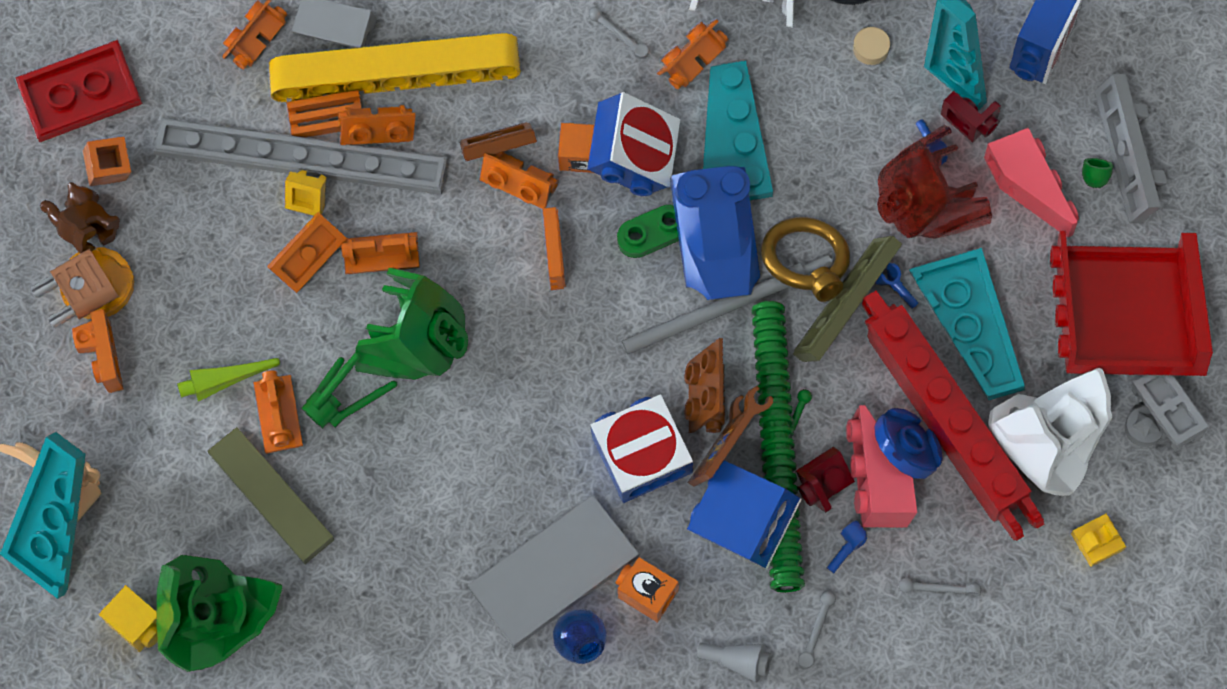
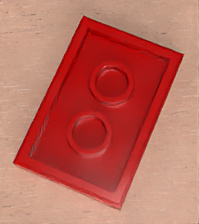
(78, 91)

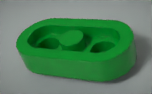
(653, 231)

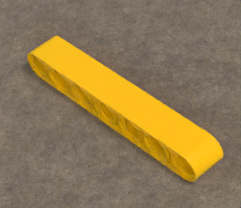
(395, 65)

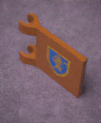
(729, 435)

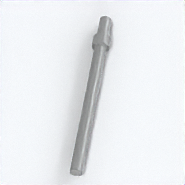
(717, 308)

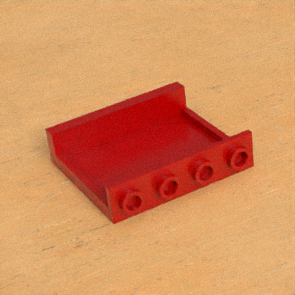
(1132, 309)

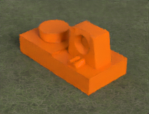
(307, 252)
(98, 338)

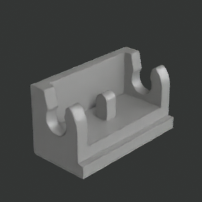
(334, 22)
(1171, 409)

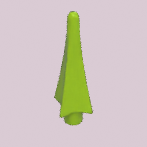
(212, 380)

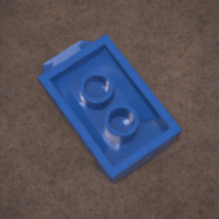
(716, 231)

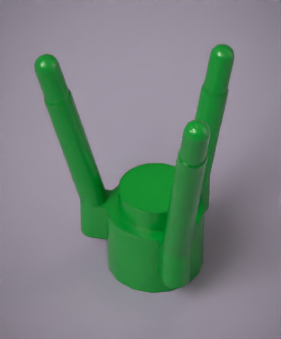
(323, 405)

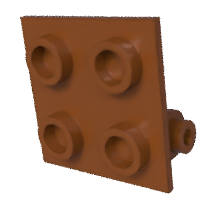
(706, 389)

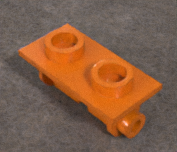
(263, 21)
(702, 43)
(386, 126)
(506, 174)
(380, 253)
(277, 412)

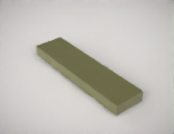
(841, 308)
(271, 495)

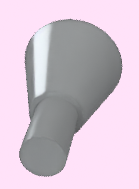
(747, 660)

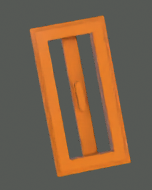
(317, 103)
(554, 248)

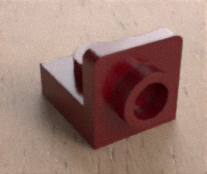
(966, 117)
(824, 478)

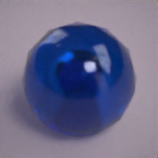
(579, 636)

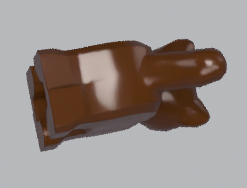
(82, 218)

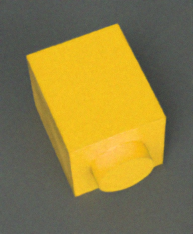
(131, 619)

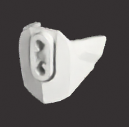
(1056, 432)

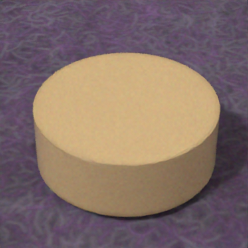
(871, 45)

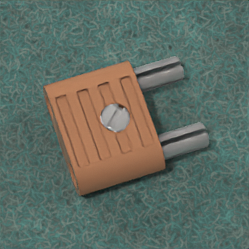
(82, 285)

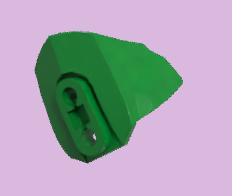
(419, 339)
(226, 606)

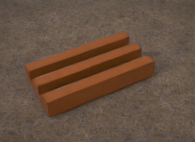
(497, 141)

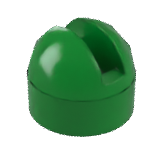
(1096, 172)

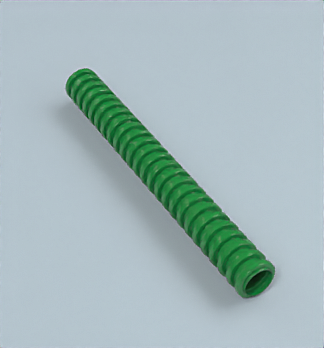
(777, 433)

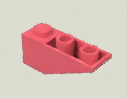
(1025, 176)
(884, 492)

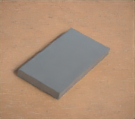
(553, 571)

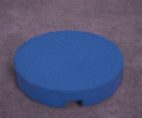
(907, 443)

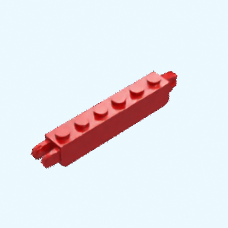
(949, 415)

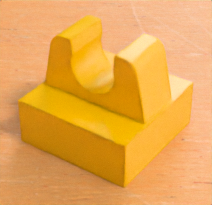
(305, 193)
(1098, 540)

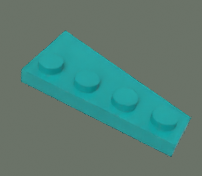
(955, 50)
(734, 128)
(970, 313)
(47, 515)

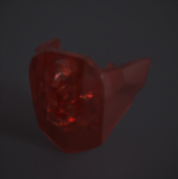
(925, 199)

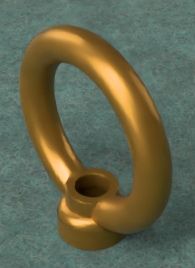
(823, 281)

